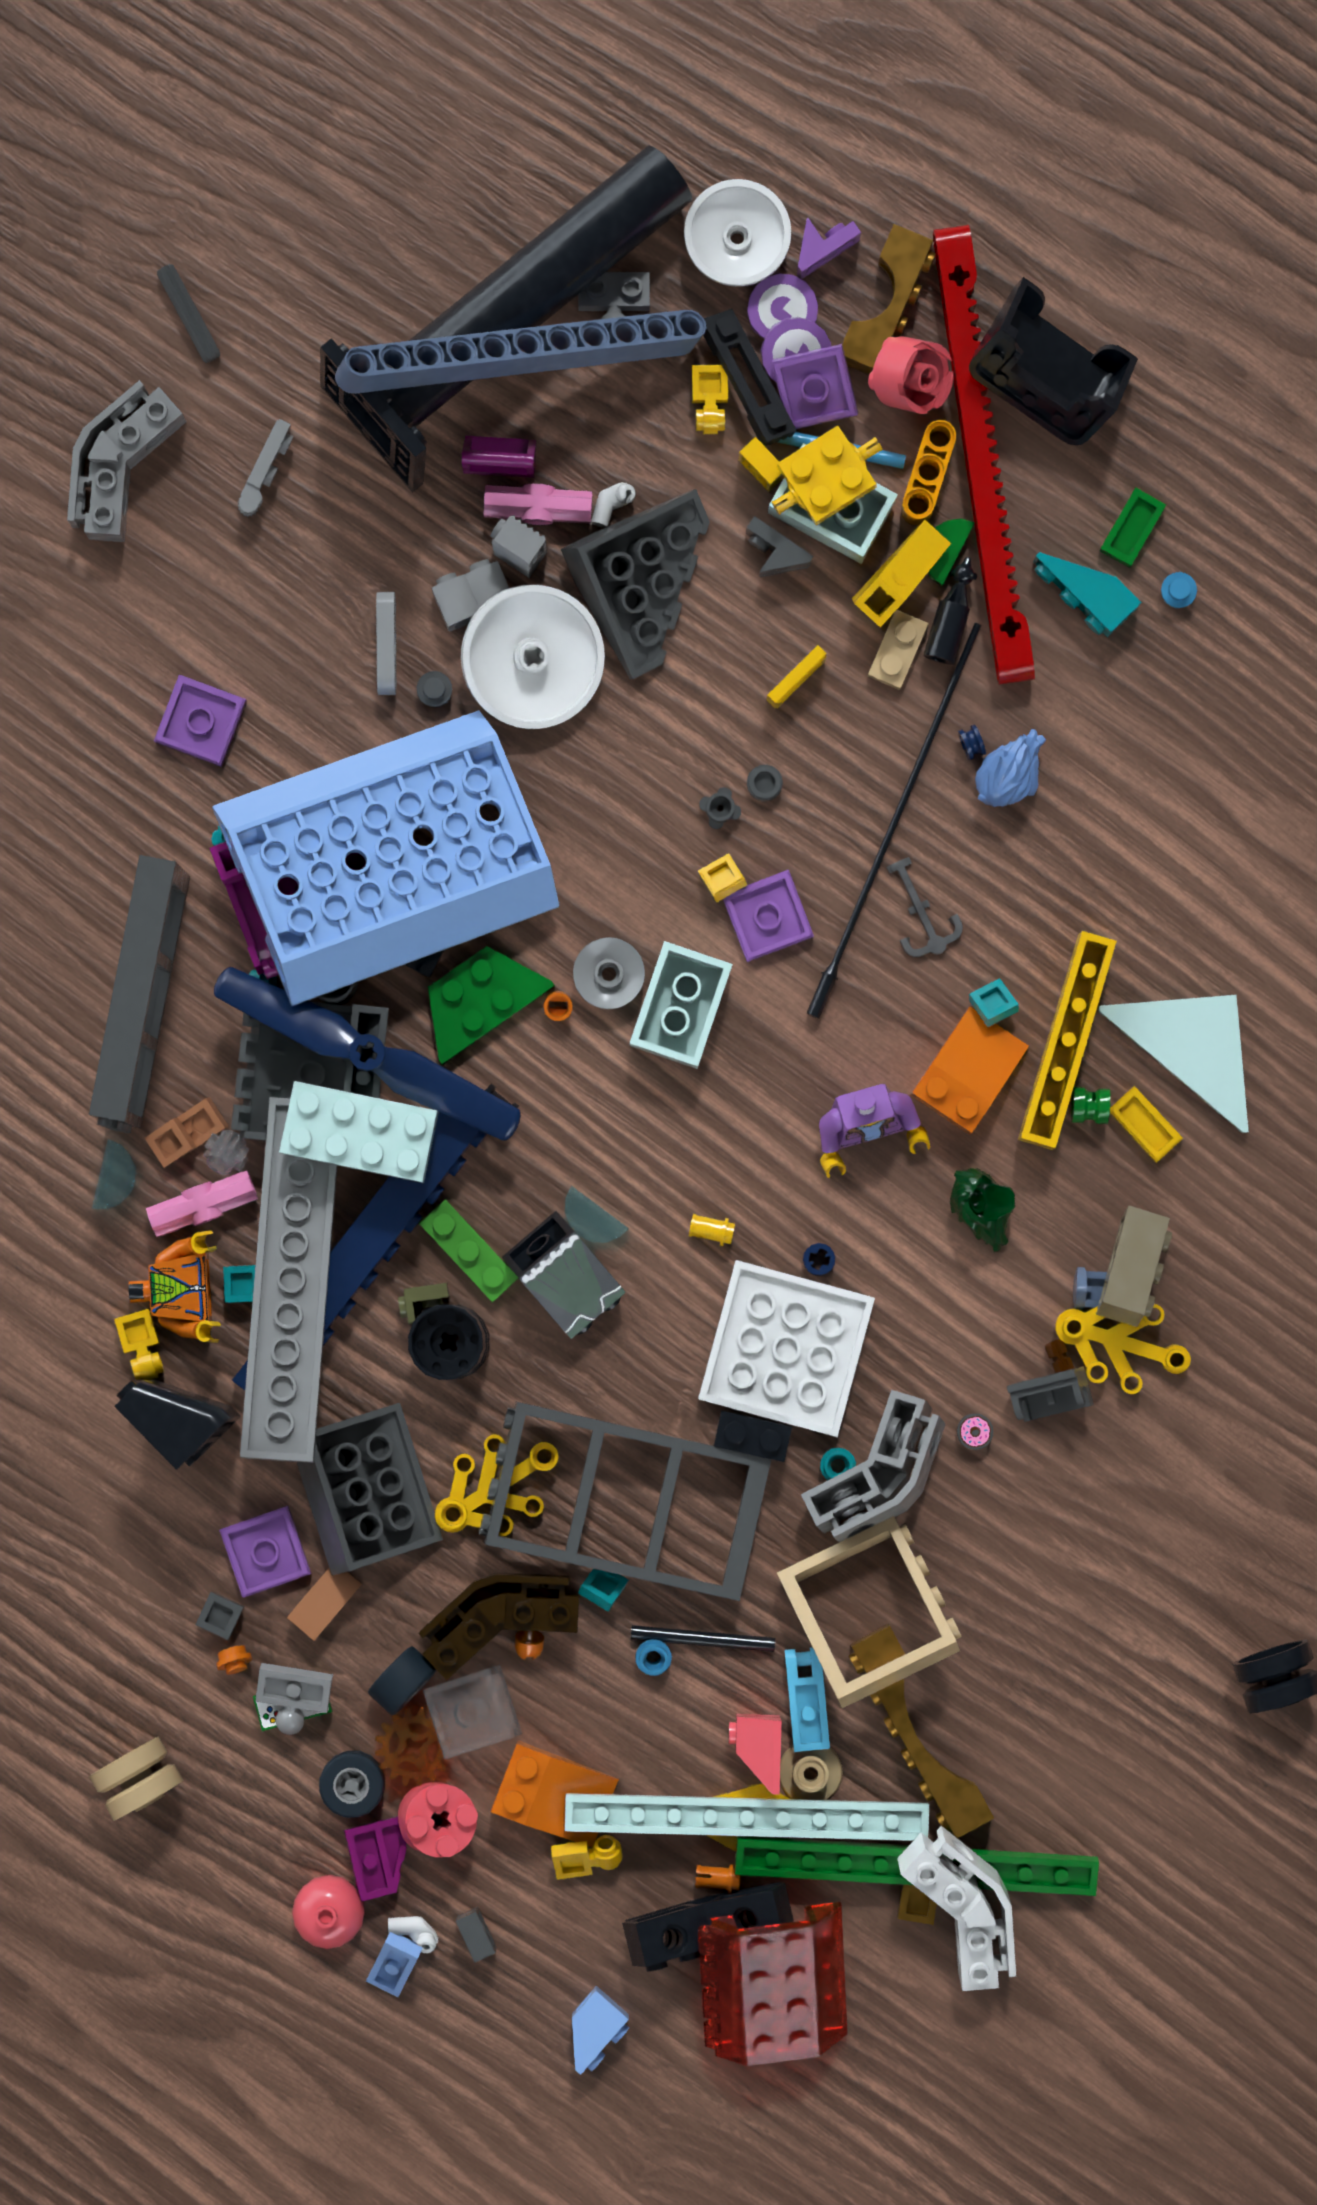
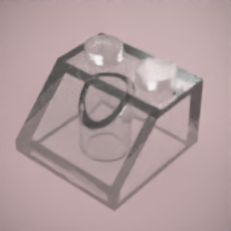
(472, 1712)

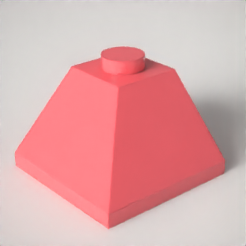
(759, 1746)

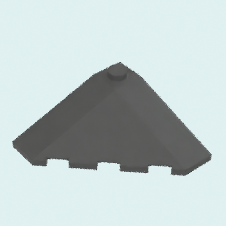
(636, 574)

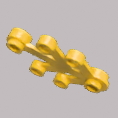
(1114, 1341)
(468, 1504)

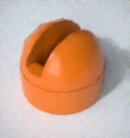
(558, 1013)
(529, 1644)

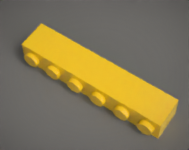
(1067, 1040)

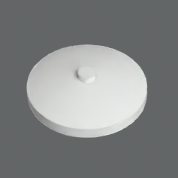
(532, 656)

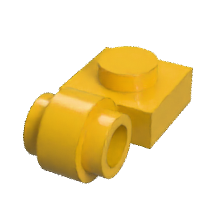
(709, 387)
(137, 1334)
(577, 1860)

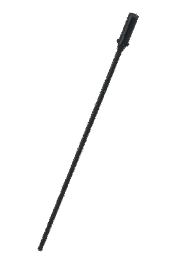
(829, 976)

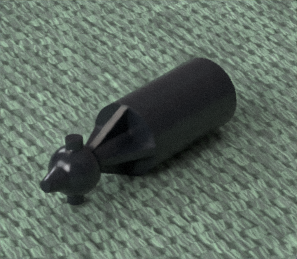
(950, 617)

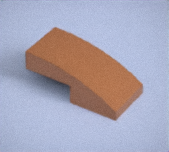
(186, 1132)
(323, 1602)

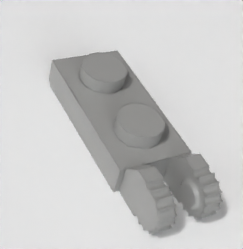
(264, 471)

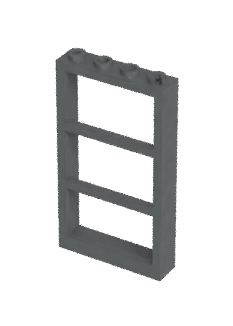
(139, 994)
(744, 1527)

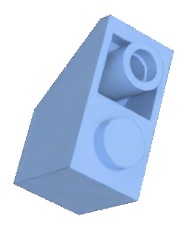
(594, 2026)

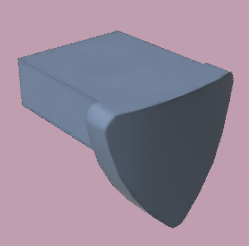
(1087, 1288)

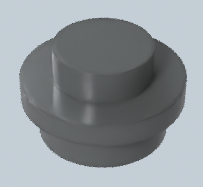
(434, 689)

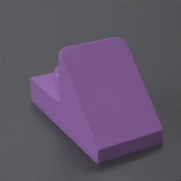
(817, 252)

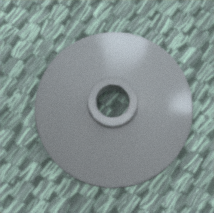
(608, 954)

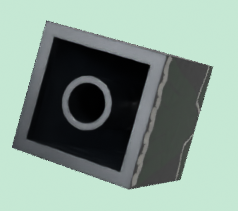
(564, 1275)

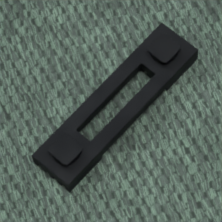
(768, 422)

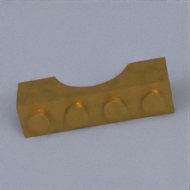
(903, 260)

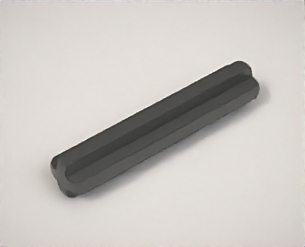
(188, 313)

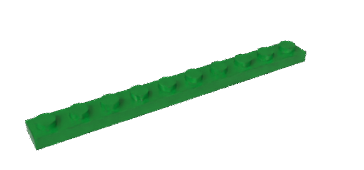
(880, 1865)

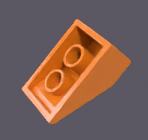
(969, 1071)
(537, 1789)

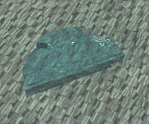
(115, 1178)
(590, 1219)

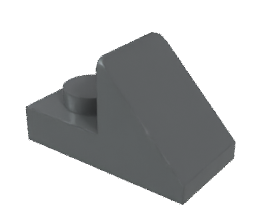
(785, 555)

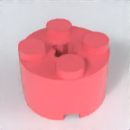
(911, 374)
(419, 1829)

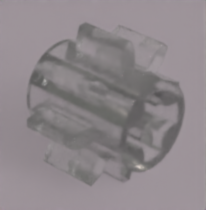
(226, 1152)

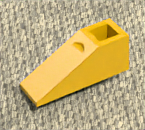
(901, 573)

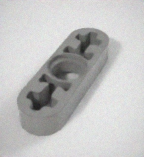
(386, 643)

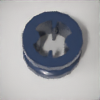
(972, 742)
(824, 1269)

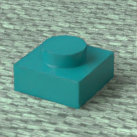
(993, 1002)
(239, 1283)
(603, 1588)

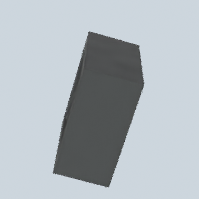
(476, 1934)

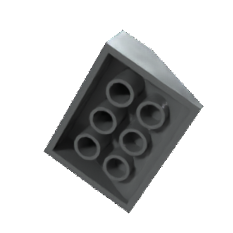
(368, 1491)

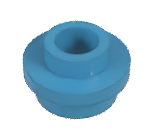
(657, 1667)

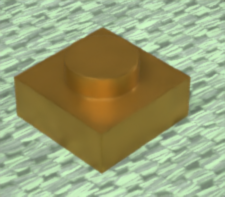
(916, 1906)

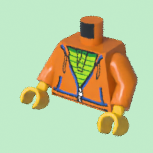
(180, 1288)

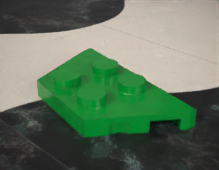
(480, 998)

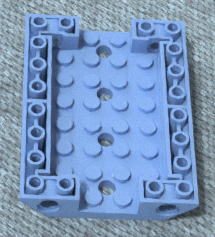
(408, 895)

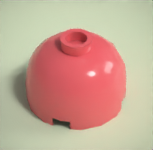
(328, 1912)

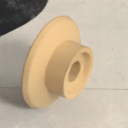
(822, 1786)

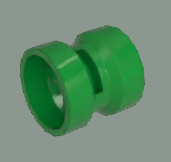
(1090, 1105)

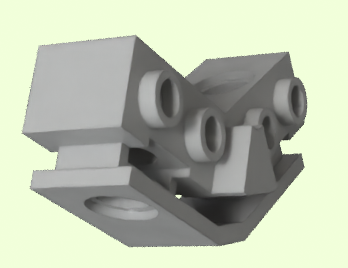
(114, 457)
(884, 1474)

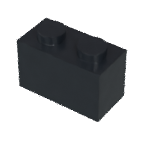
(752, 1436)

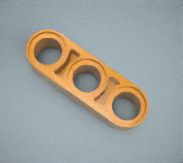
(928, 455)

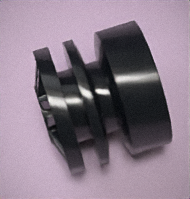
(428, 1339)

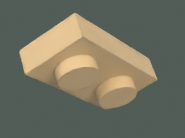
(897, 649)

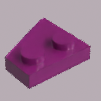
(376, 1856)

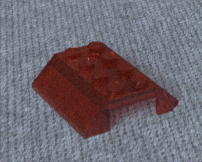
(774, 1987)

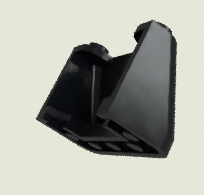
(1048, 371)
(175, 1419)

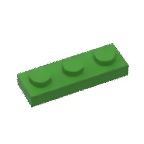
(468, 1250)

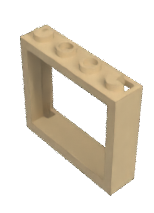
(899, 1668)

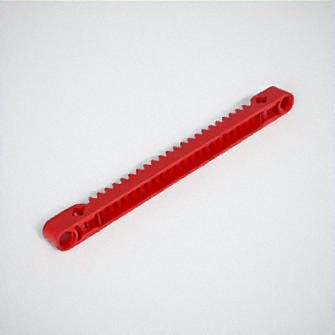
(1011, 654)

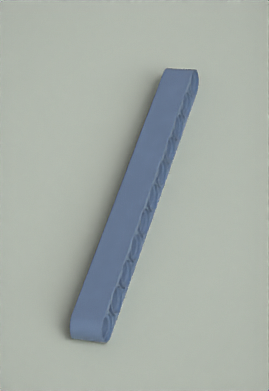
(507, 357)

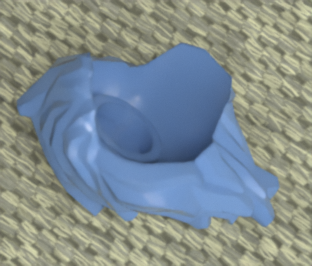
(1010, 771)

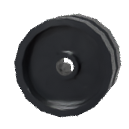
(1280, 1682)

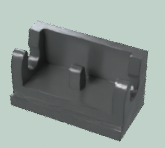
(1050, 1394)

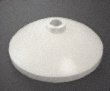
(742, 209)

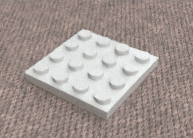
(786, 1348)

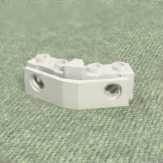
(959, 1895)

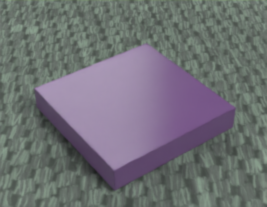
(815, 386)
(200, 720)
(768, 916)
(265, 1551)

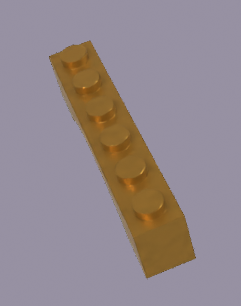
(957, 1798)

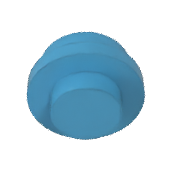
(1178, 590)

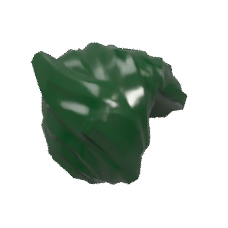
(982, 1205)

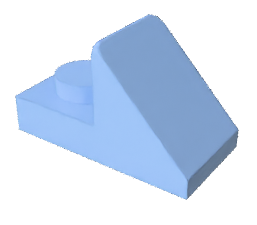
(394, 1964)

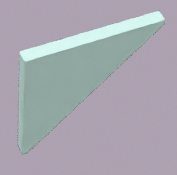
(1193, 1042)

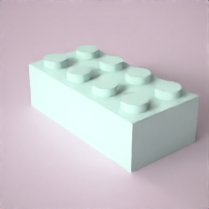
(358, 1132)

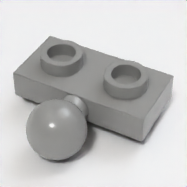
(617, 293)
(295, 1691)

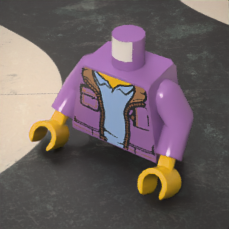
(865, 1117)

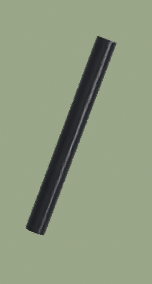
(703, 1638)

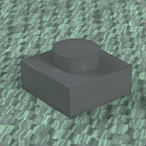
(219, 1615)

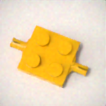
(826, 475)

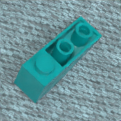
(1095, 593)

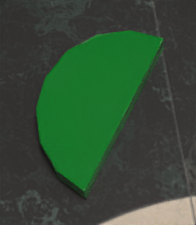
(956, 533)

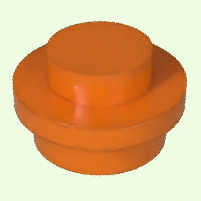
(233, 1659)

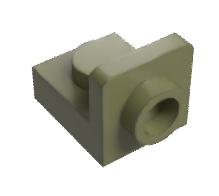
(428, 1295)

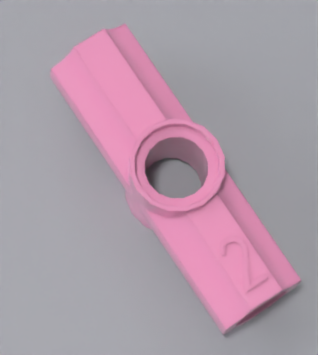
(538, 504)
(202, 1203)

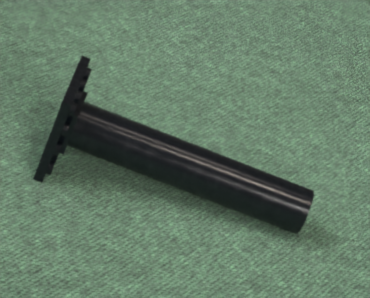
(517, 296)

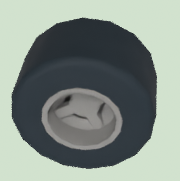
(402, 1680)
(350, 1795)

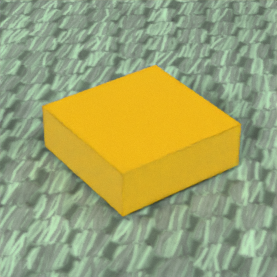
(722, 877)

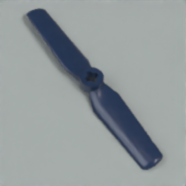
(399, 1069)

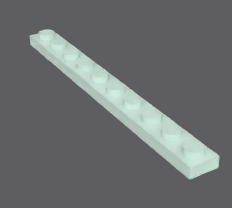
(745, 1816)

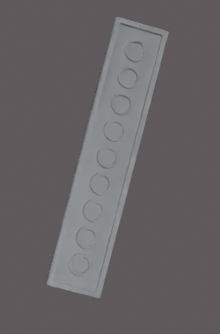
(288, 1301)

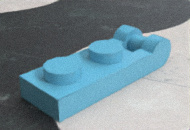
(807, 1702)

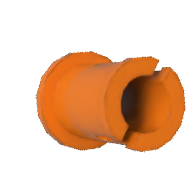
(720, 1878)

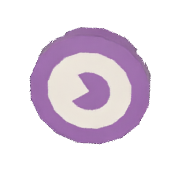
(780, 298)
(791, 338)

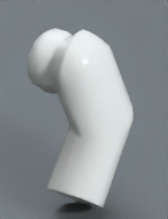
(609, 500)
(416, 1929)

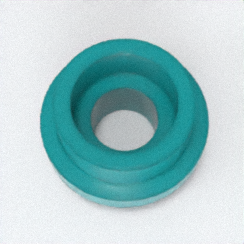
(832, 1454)

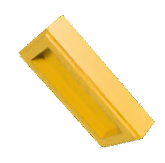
(797, 677)
(1145, 1124)

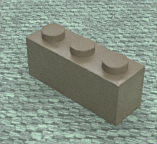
(1134, 1266)

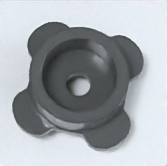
(723, 798)

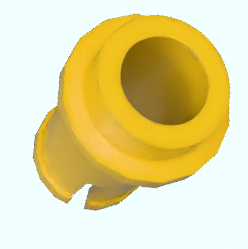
(712, 1229)

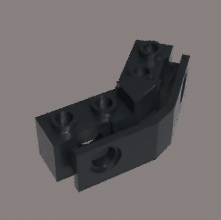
(681, 1923)

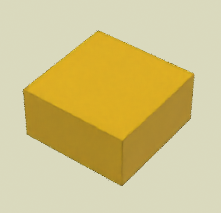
(761, 464)

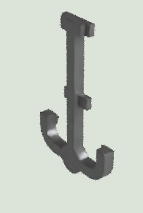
(936, 943)

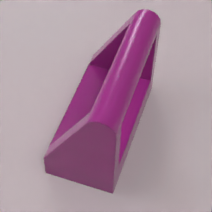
(499, 456)

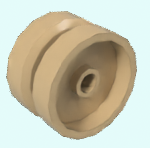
(136, 1779)

